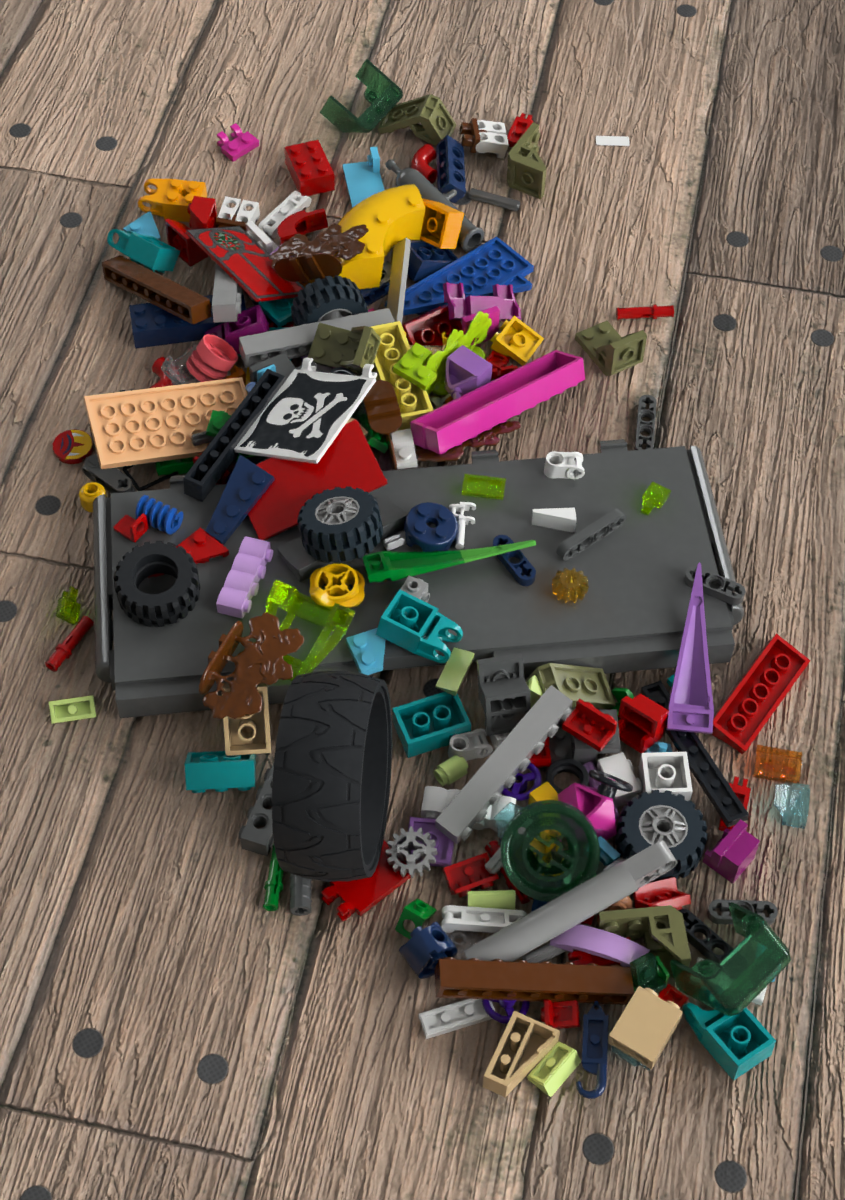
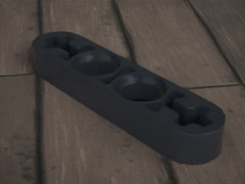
(705, 945)

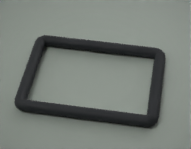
(149, 484)

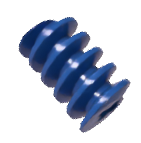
(159, 515)

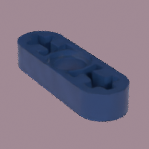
(515, 569)

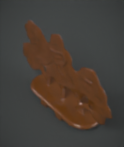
(317, 257)
(384, 413)
(486, 438)
(257, 664)

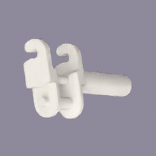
(462, 520)

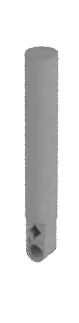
(575, 905)

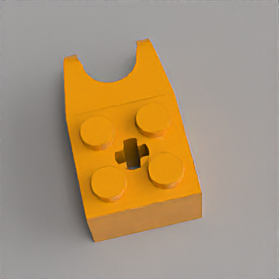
(171, 197)
(441, 225)

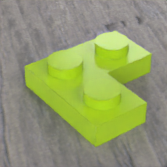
(412, 367)

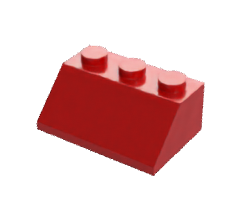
(429, 327)

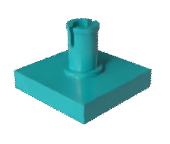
(278, 310)

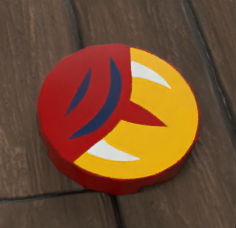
(72, 446)

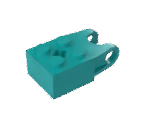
(145, 250)
(418, 627)
(733, 1041)

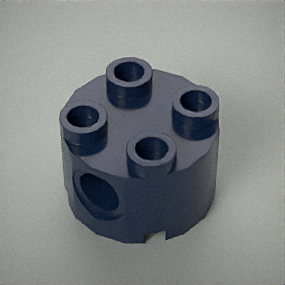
(427, 948)

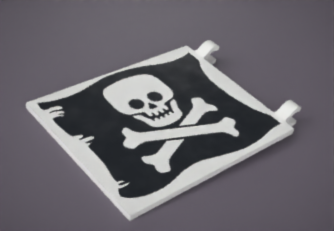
(306, 414)

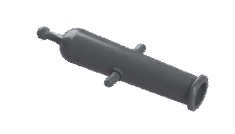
(470, 235)

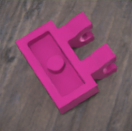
(239, 146)

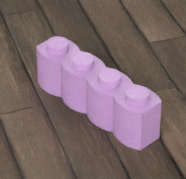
(244, 577)

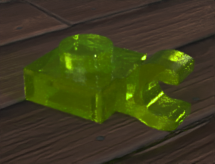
(654, 496)
(67, 606)

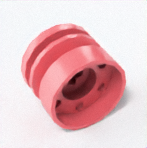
(211, 359)

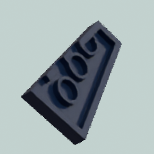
(239, 497)

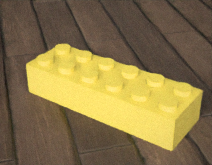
(393, 346)

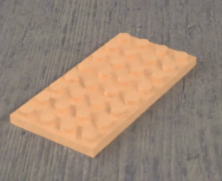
(157, 421)

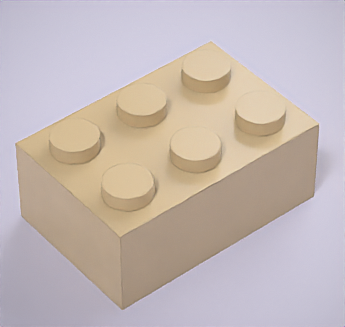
(251, 732)

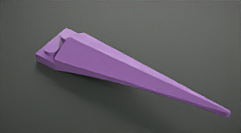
(691, 691)

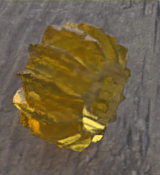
(570, 585)

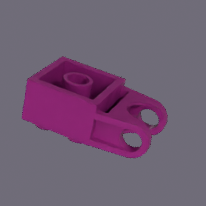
(249, 322)

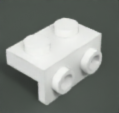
(260, 237)

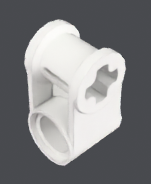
(563, 464)
(472, 745)

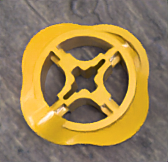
(337, 579)

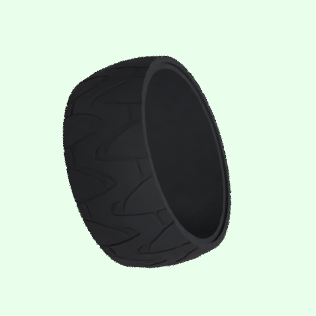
(332, 776)

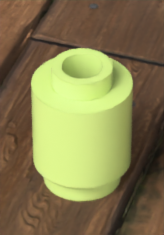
(451, 770)

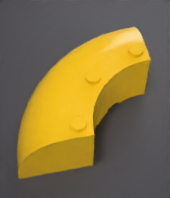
(389, 218)

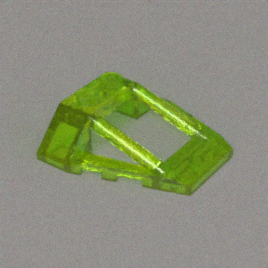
(297, 604)

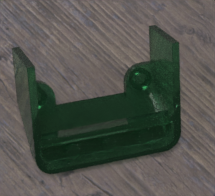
(381, 94)
(742, 973)

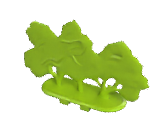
(437, 362)

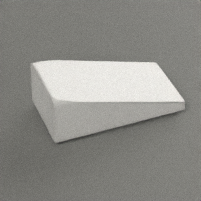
(555, 518)

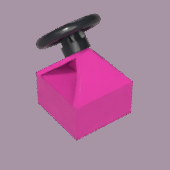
(597, 803)

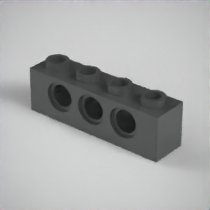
(252, 838)

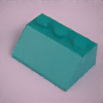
(219, 771)

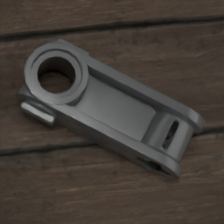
(111, 478)

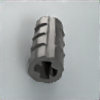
(300, 895)

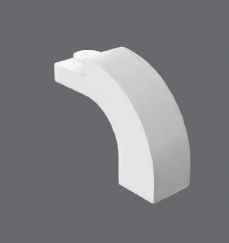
(404, 449)

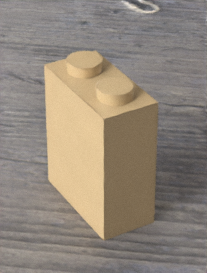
(645, 1026)

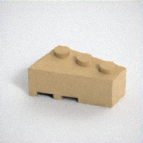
(518, 1052)

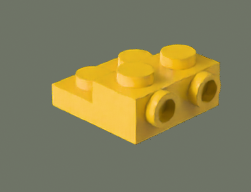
(516, 340)

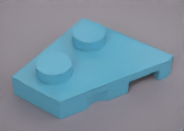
(144, 225)
(367, 651)

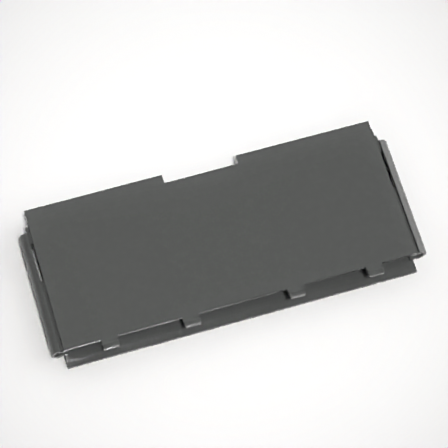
(623, 623)

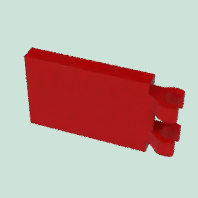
(365, 893)

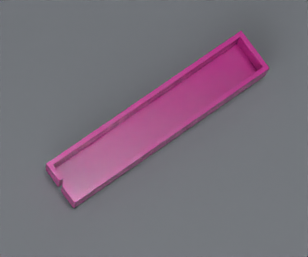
(497, 401)

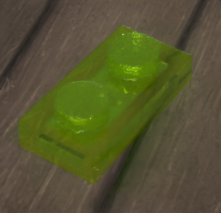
(484, 486)

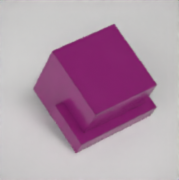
(732, 852)

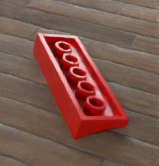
(758, 693)

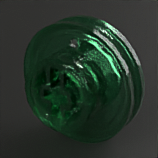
(549, 874)

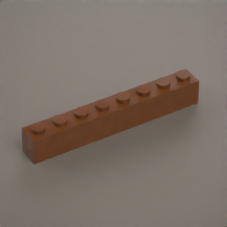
(157, 289)
(533, 981)

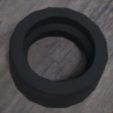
(567, 765)

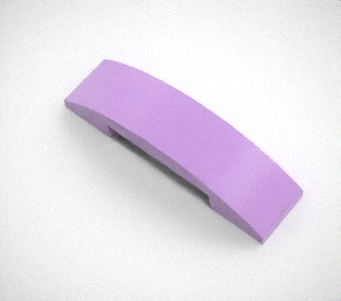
(600, 944)

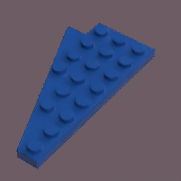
(477, 270)

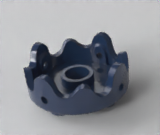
(430, 538)

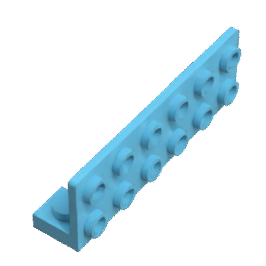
(363, 177)

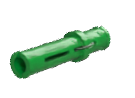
(273, 885)

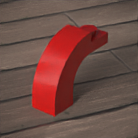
(302, 224)

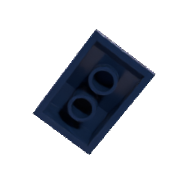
(427, 259)

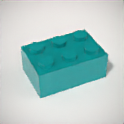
(429, 723)

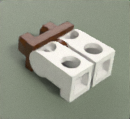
(484, 137)
(237, 215)

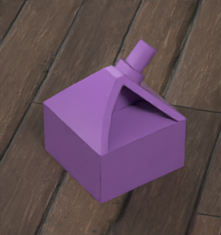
(466, 372)

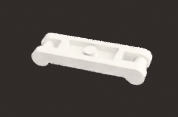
(292, 204)
(478, 918)

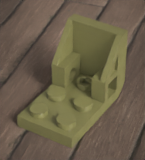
(425, 110)
(524, 167)
(344, 348)
(611, 350)
(576, 683)
(658, 923)

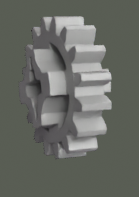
(402, 847)

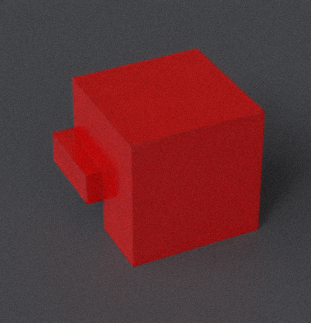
(641, 722)

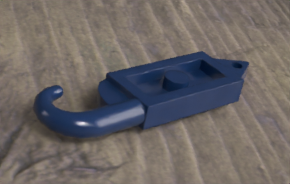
(595, 1050)

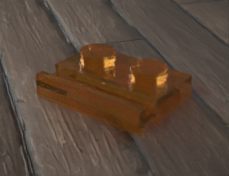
(777, 764)

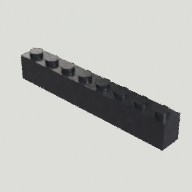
(220, 452)

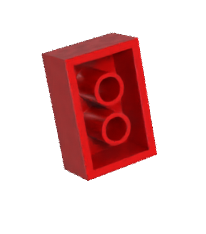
(309, 168)

